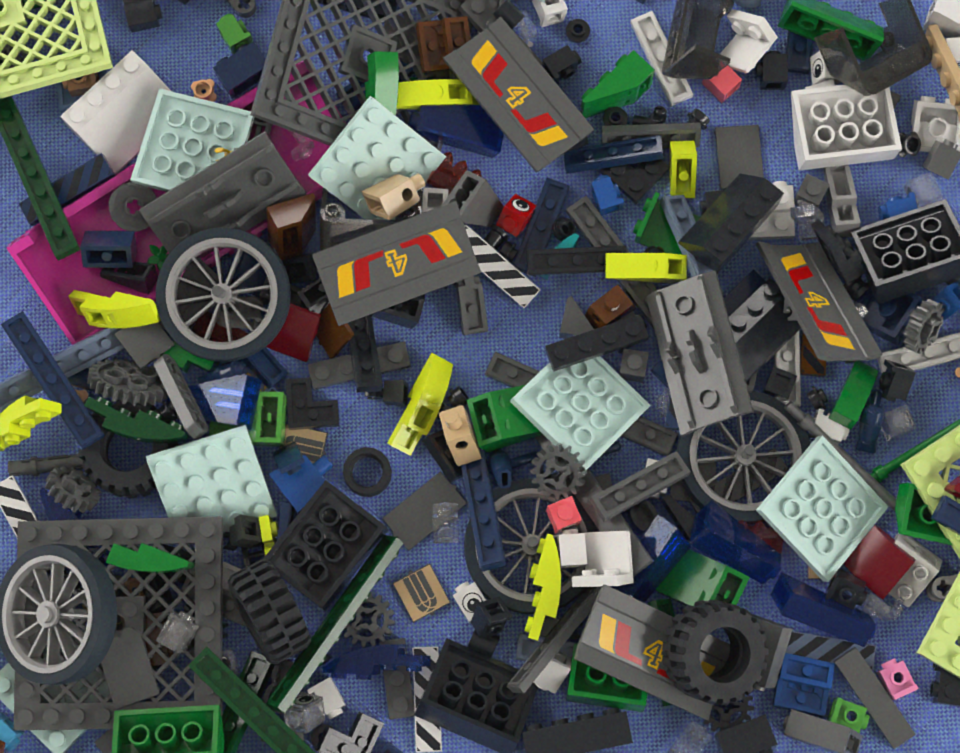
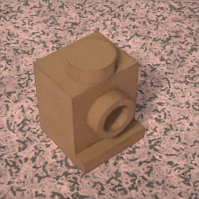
(80, 87)

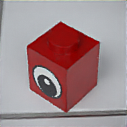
(516, 215)

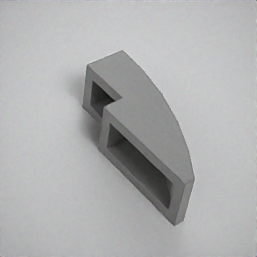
(841, 200)

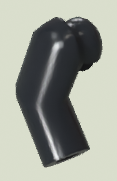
(657, 117)

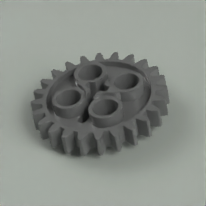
(126, 382)

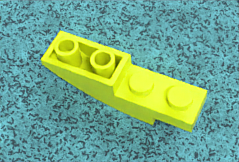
(433, 92)
(114, 312)
(424, 405)
(22, 416)
(548, 576)

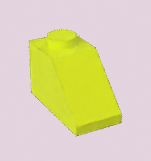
(682, 168)

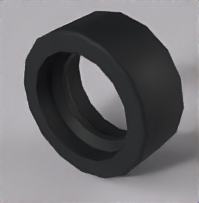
(354, 457)

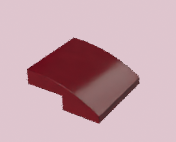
(297, 333)
(879, 562)

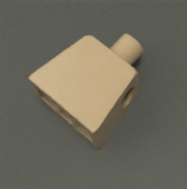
(393, 195)
(456, 428)

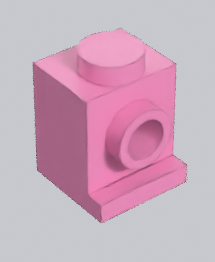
(886, 676)

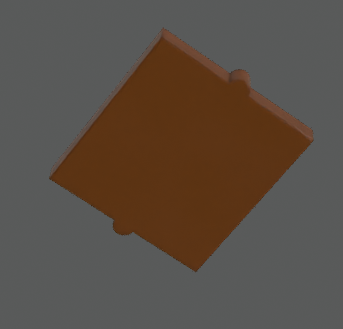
(330, 335)

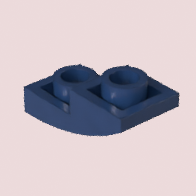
(289, 458)

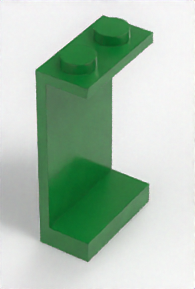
(655, 228)

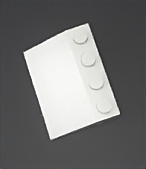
(116, 111)
(843, 127)

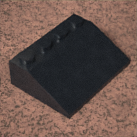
(910, 251)
(325, 545)
(472, 698)

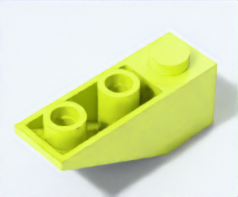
(646, 267)

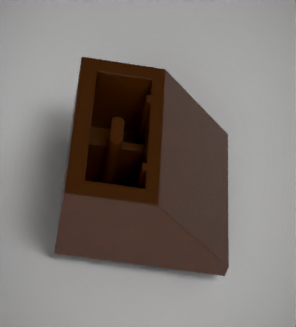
(291, 225)

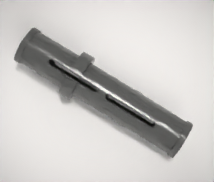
(36, 466)

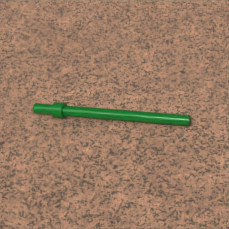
(881, 472)

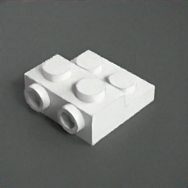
(935, 122)
(779, 223)

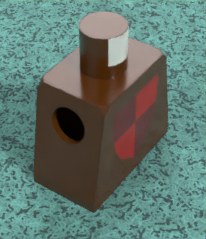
(609, 308)

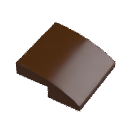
(439, 39)

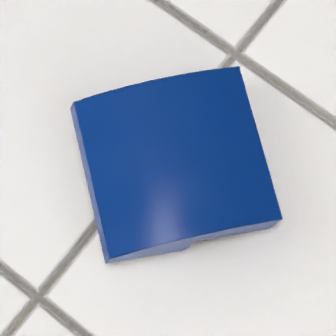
(803, 685)

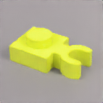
(269, 532)

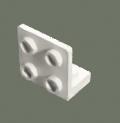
(751, 41)
(607, 560)
(919, 574)

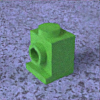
(233, 32)
(839, 711)

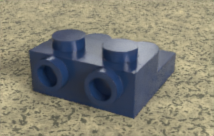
(890, 317)

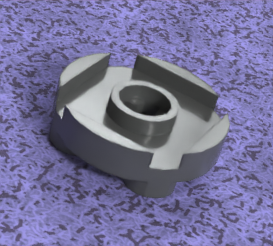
(118, 206)

